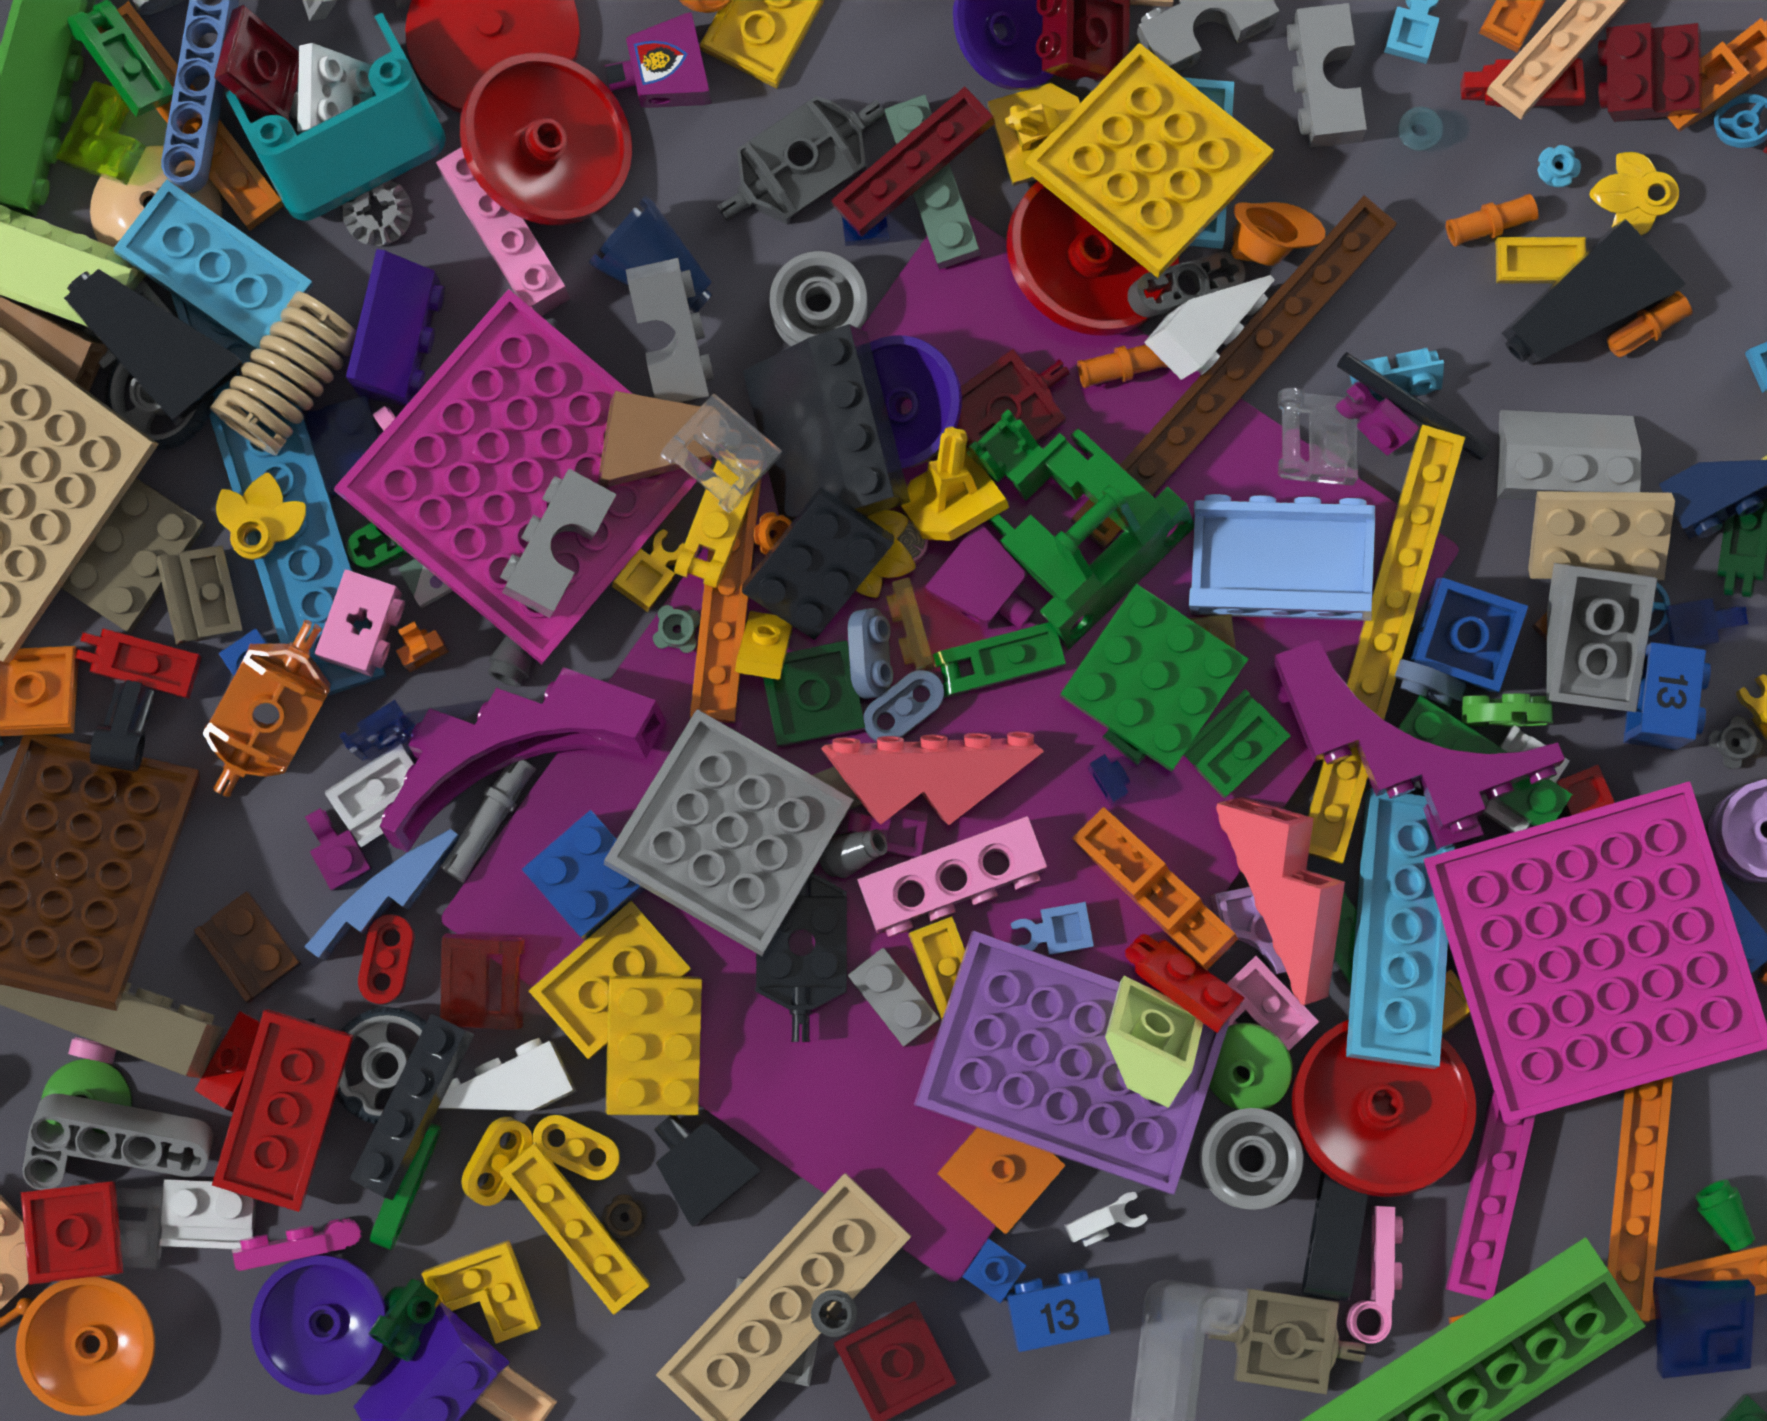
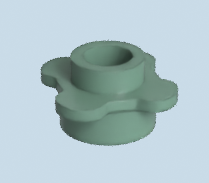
(668, 619)

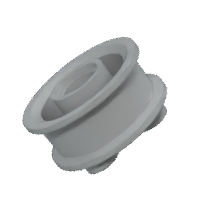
(816, 275)
(1280, 1154)

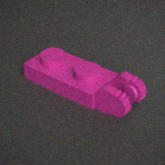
(299, 1243)

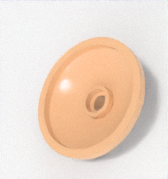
(117, 205)

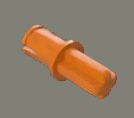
(1649, 324)

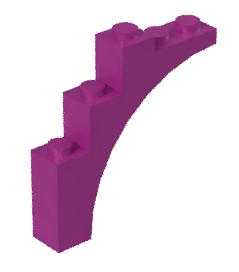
(511, 728)
(1450, 779)

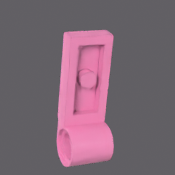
(1384, 1274)

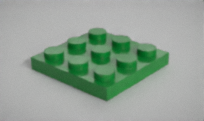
(1153, 677)

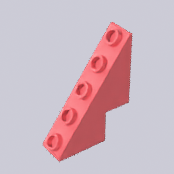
(945, 771)
(1295, 903)

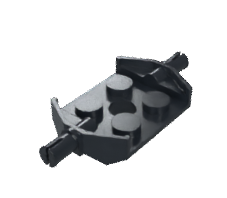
(812, 979)

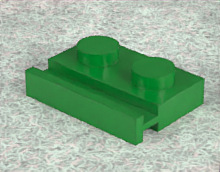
(1235, 743)

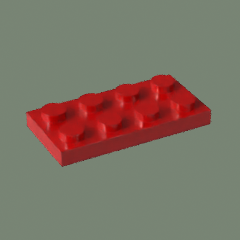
(282, 1110)

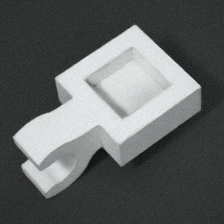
(1093, 1225)

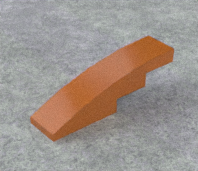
(1730, 71)
(1155, 888)

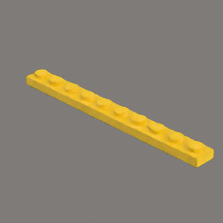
(1385, 636)

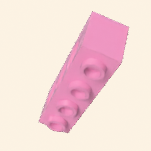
(506, 239)
(1013, 840)

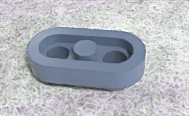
(869, 653)
(1429, 683)
(902, 706)

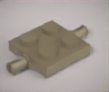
(1289, 1342)

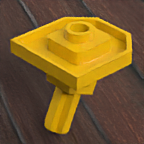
(1026, 121)
(952, 492)

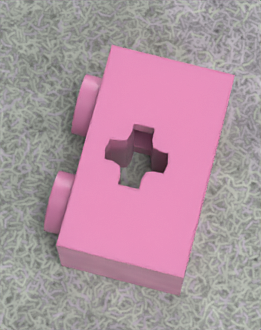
(354, 599)

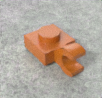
(419, 646)

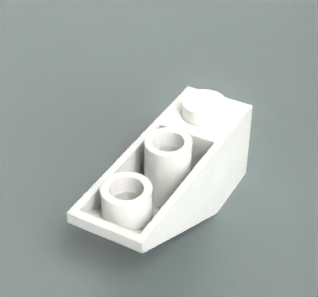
(1198, 327)
(521, 1084)

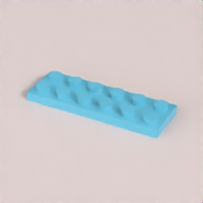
(1397, 939)

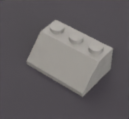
(1566, 453)

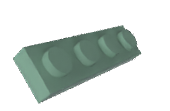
(937, 198)

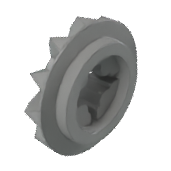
(395, 219)

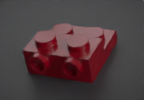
(1083, 37)
(1651, 71)

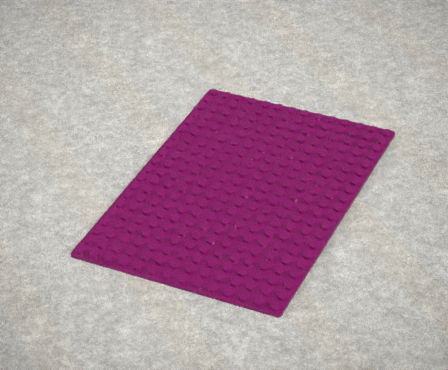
(854, 1086)

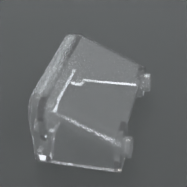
(1173, 1344)

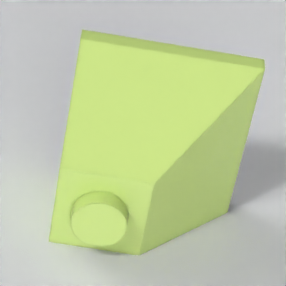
(1152, 1041)

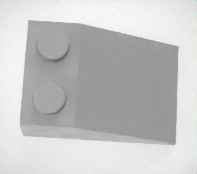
(1597, 636)

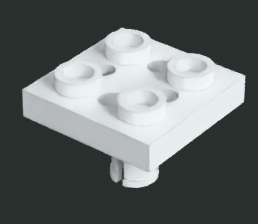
(327, 85)

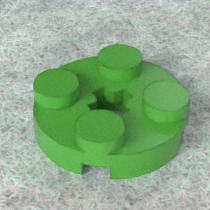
(1509, 711)

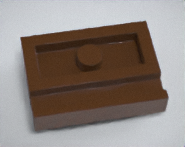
(247, 946)

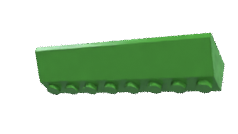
(35, 84)
(1500, 1349)

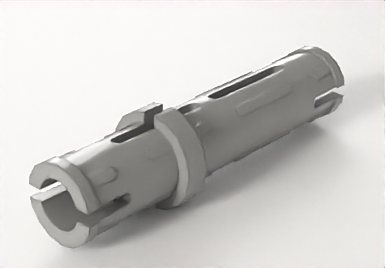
(483, 825)

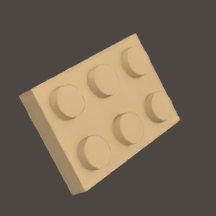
(1601, 532)

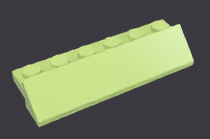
(44, 259)

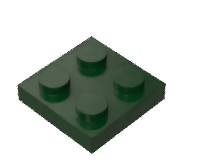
(814, 696)

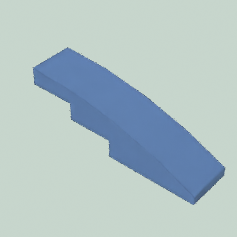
(399, 882)

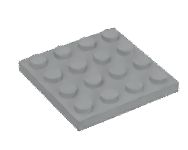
(728, 832)

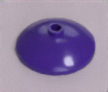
(1012, 56)
(925, 376)
(289, 1330)

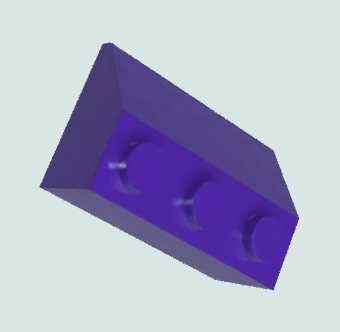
(394, 329)
(442, 1378)

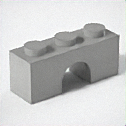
(1171, 32)
(1329, 112)
(661, 294)
(575, 507)

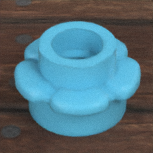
(1558, 177)

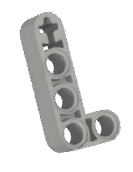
(185, 1156)

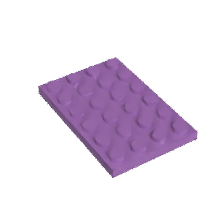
(1033, 1064)

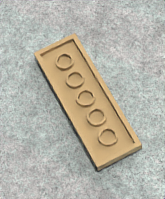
(769, 1314)

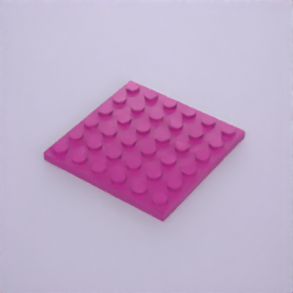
(478, 453)
(1597, 952)

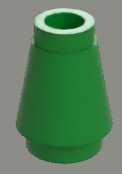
(1726, 1214)

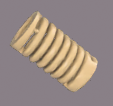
(265, 363)

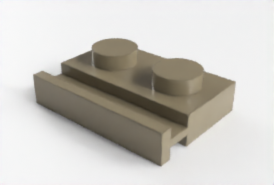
(199, 594)

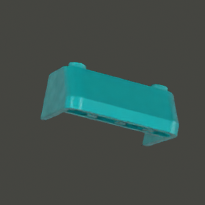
(353, 148)

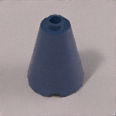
(646, 240)

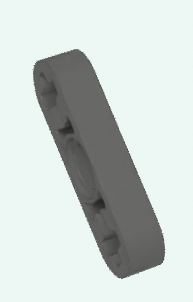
(1174, 297)

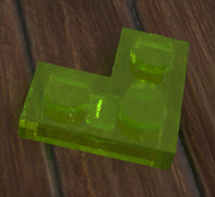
(95, 141)

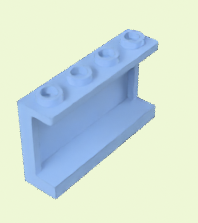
(1283, 558)

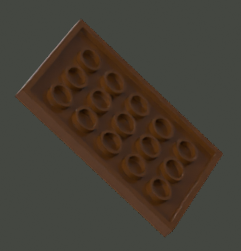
(82, 866)

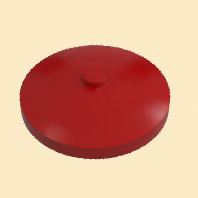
(462, 39)
(545, 139)
(1072, 267)
(1382, 1122)

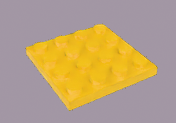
(1148, 160)

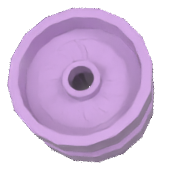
(1737, 835)

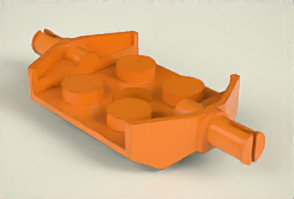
(272, 675)

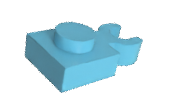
(1413, 31)

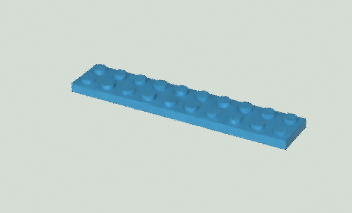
(301, 572)

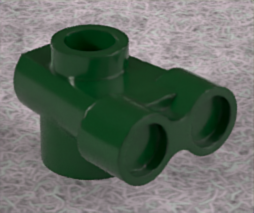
(405, 1318)

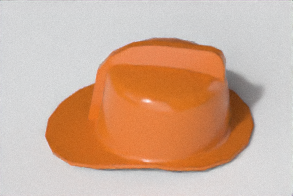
(1272, 230)

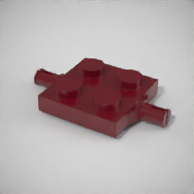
(1011, 387)

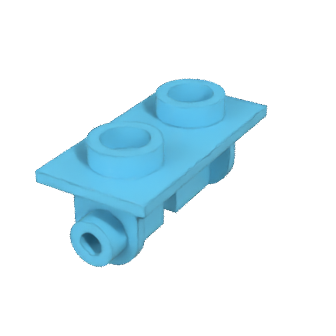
(1417, 372)

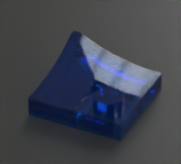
(1703, 1325)

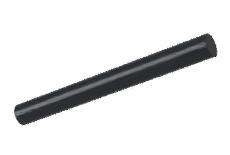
(1410, 403)

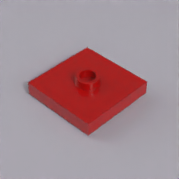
(72, 1232)

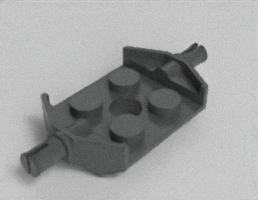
(780, 187)

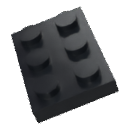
(817, 563)

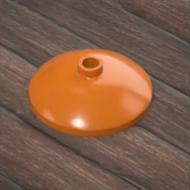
(54, 1348)

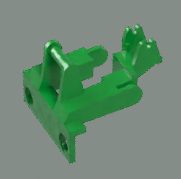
(1057, 560)

